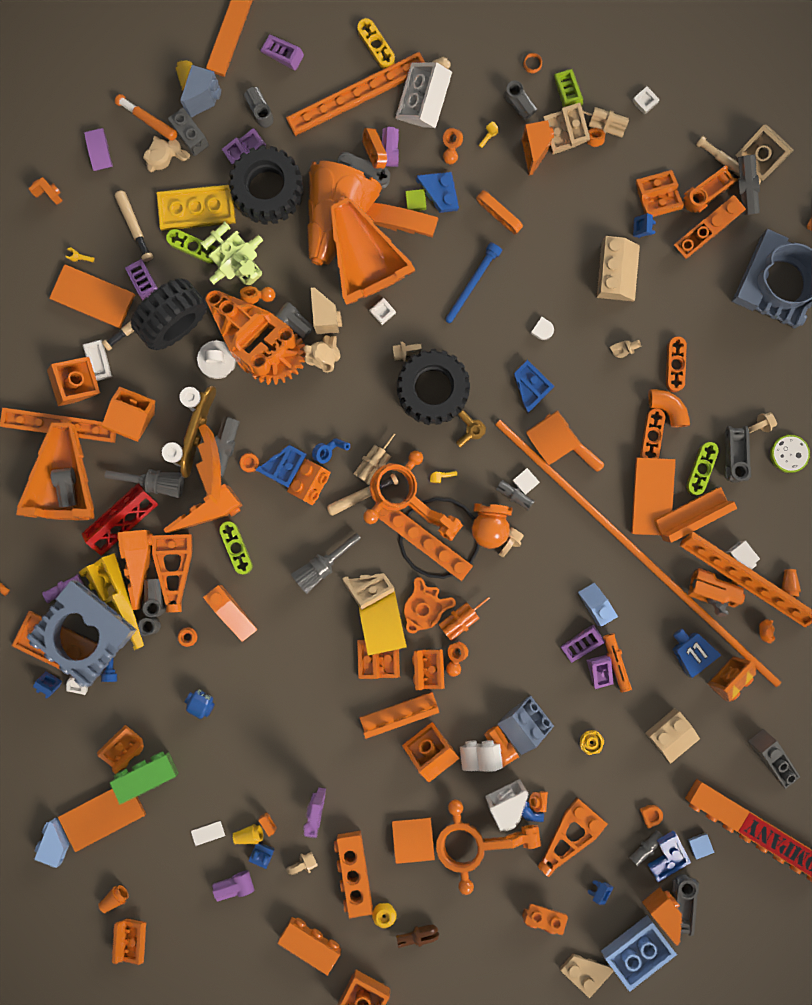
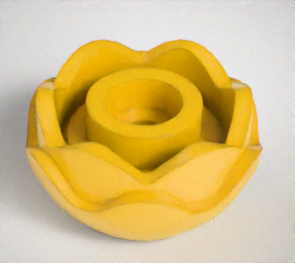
(597, 745)
(381, 909)

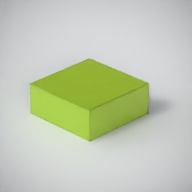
(416, 200)

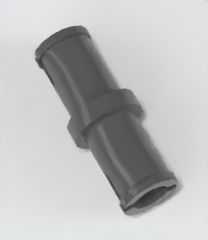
(515, 495)
(647, 848)

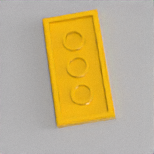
(195, 207)

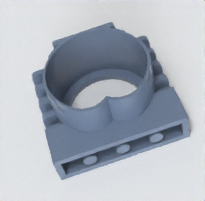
(754, 291)
(112, 629)

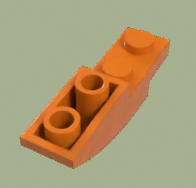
(710, 227)

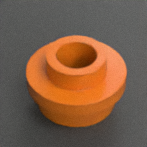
(181, 637)

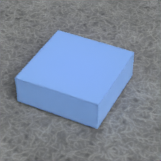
(700, 846)

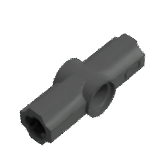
(749, 184)
(225, 441)

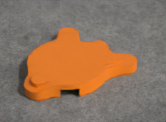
(424, 607)

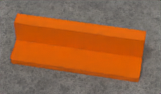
(694, 515)

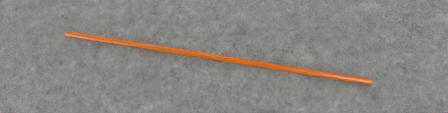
(638, 553)

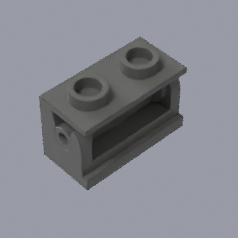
(188, 131)

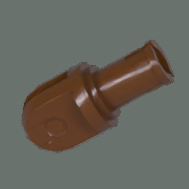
(418, 936)

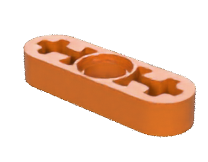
(374, 148)
(499, 212)
(671, 351)
(650, 421)

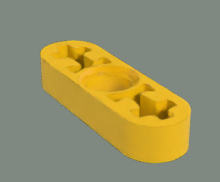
(375, 35)

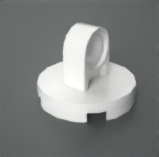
(215, 360)

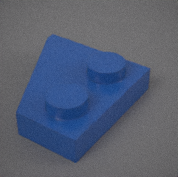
(440, 190)
(531, 385)
(283, 466)

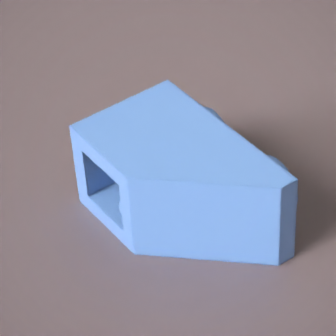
(53, 844)

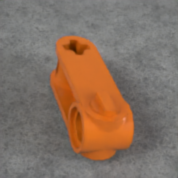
(708, 190)

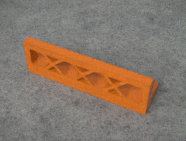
(399, 715)

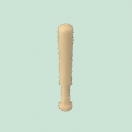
(720, 156)

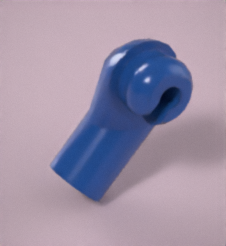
(532, 816)

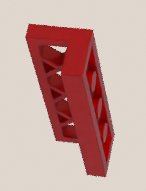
(116, 517)

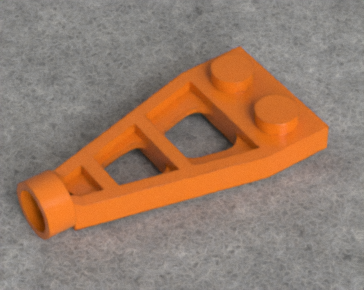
(170, 545)
(583, 816)

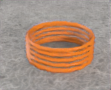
(532, 55)

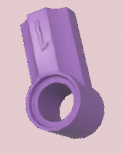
(390, 140)
(239, 885)

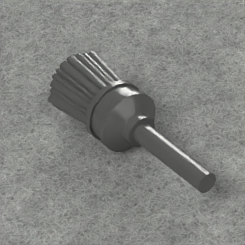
(154, 481)
(320, 566)

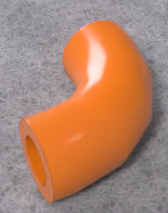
(671, 405)

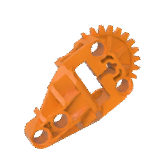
(242, 324)

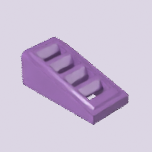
(293, 56)
(147, 292)
(586, 649)

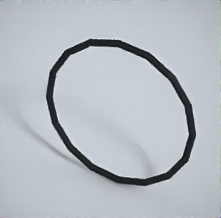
(402, 546)

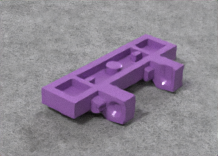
(314, 813)

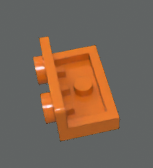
(309, 481)
(428, 669)
(121, 749)
(545, 918)
(129, 941)

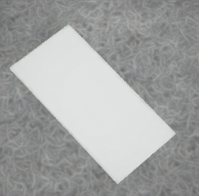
(207, 833)

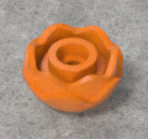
(766, 631)

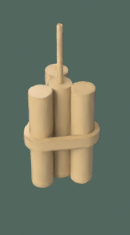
(608, 121)
(375, 459)

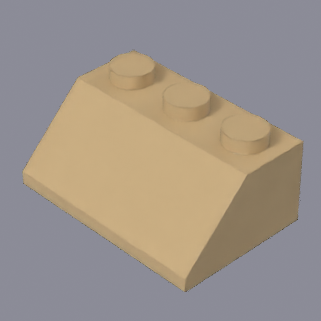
(618, 269)

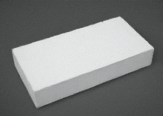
(98, 359)

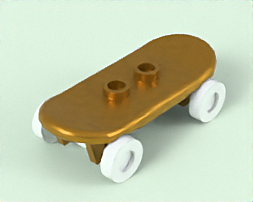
(200, 404)

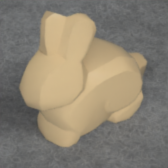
(161, 152)
(323, 353)

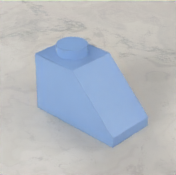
(597, 605)

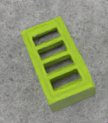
(571, 99)

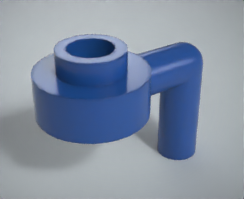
(322, 452)

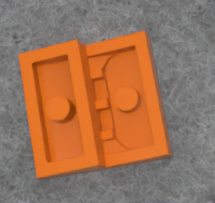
(659, 193)
(553, 437)
(377, 665)
(413, 840)

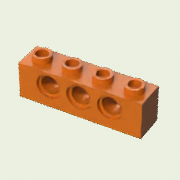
(361, 905)

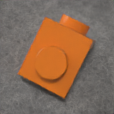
(41, 185)

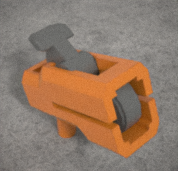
(715, 591)

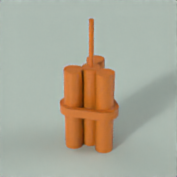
(460, 620)

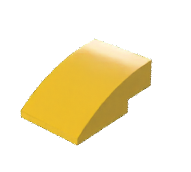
(382, 626)

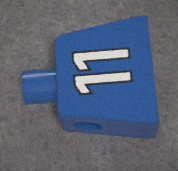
(693, 652)

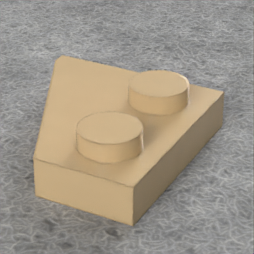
(368, 588)
(586, 973)

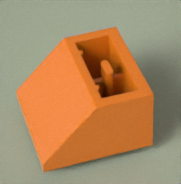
(129, 414)

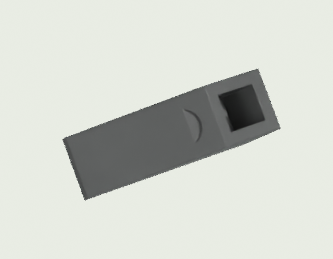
(774, 758)

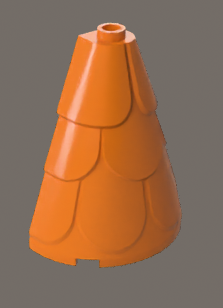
(326, 184)
(364, 253)
(58, 451)

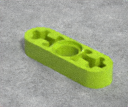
(178, 245)
(694, 472)
(235, 532)

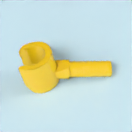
(492, 128)
(76, 256)
(436, 476)

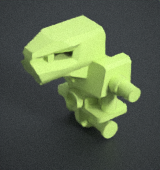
(233, 256)

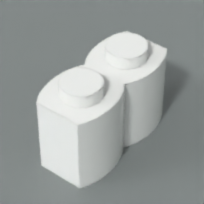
(481, 756)

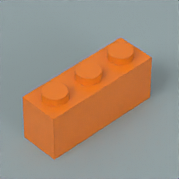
(310, 945)

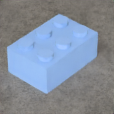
(638, 953)

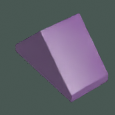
(600, 671)

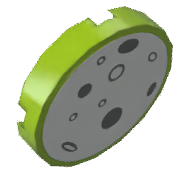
(790, 453)

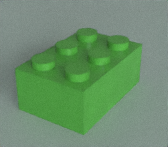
(143, 777)

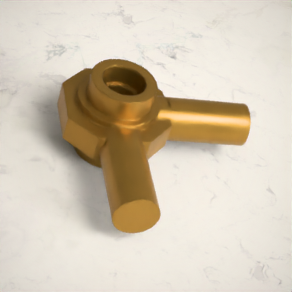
(474, 430)

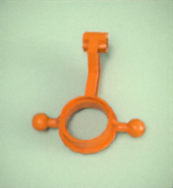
(448, 525)
(528, 836)

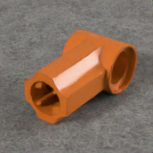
(507, 751)

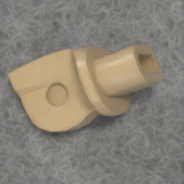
(623, 348)
(402, 351)
(764, 422)
(513, 540)
(306, 862)

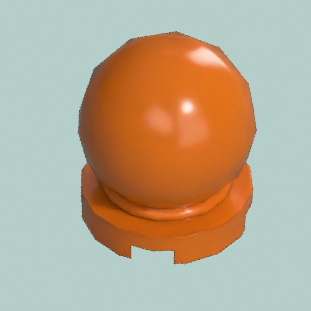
(491, 526)

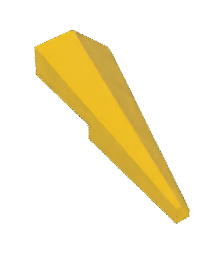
(110, 587)

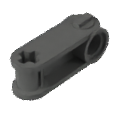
(365, 166)
(737, 453)
(687, 900)

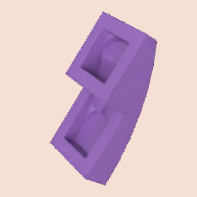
(238, 146)
(98, 149)

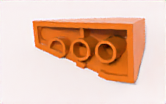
(208, 511)
(137, 551)

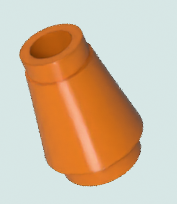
(790, 583)
(115, 898)

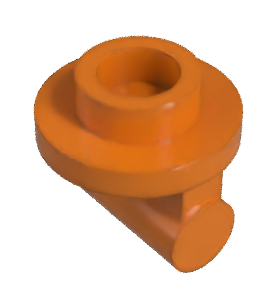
(538, 801)

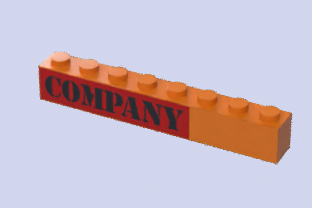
(751, 827)

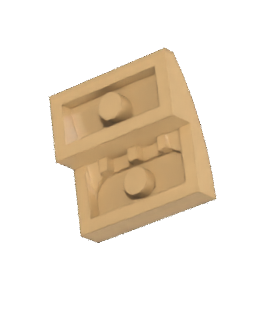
(568, 128)

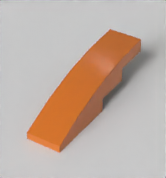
(402, 219)
(210, 466)

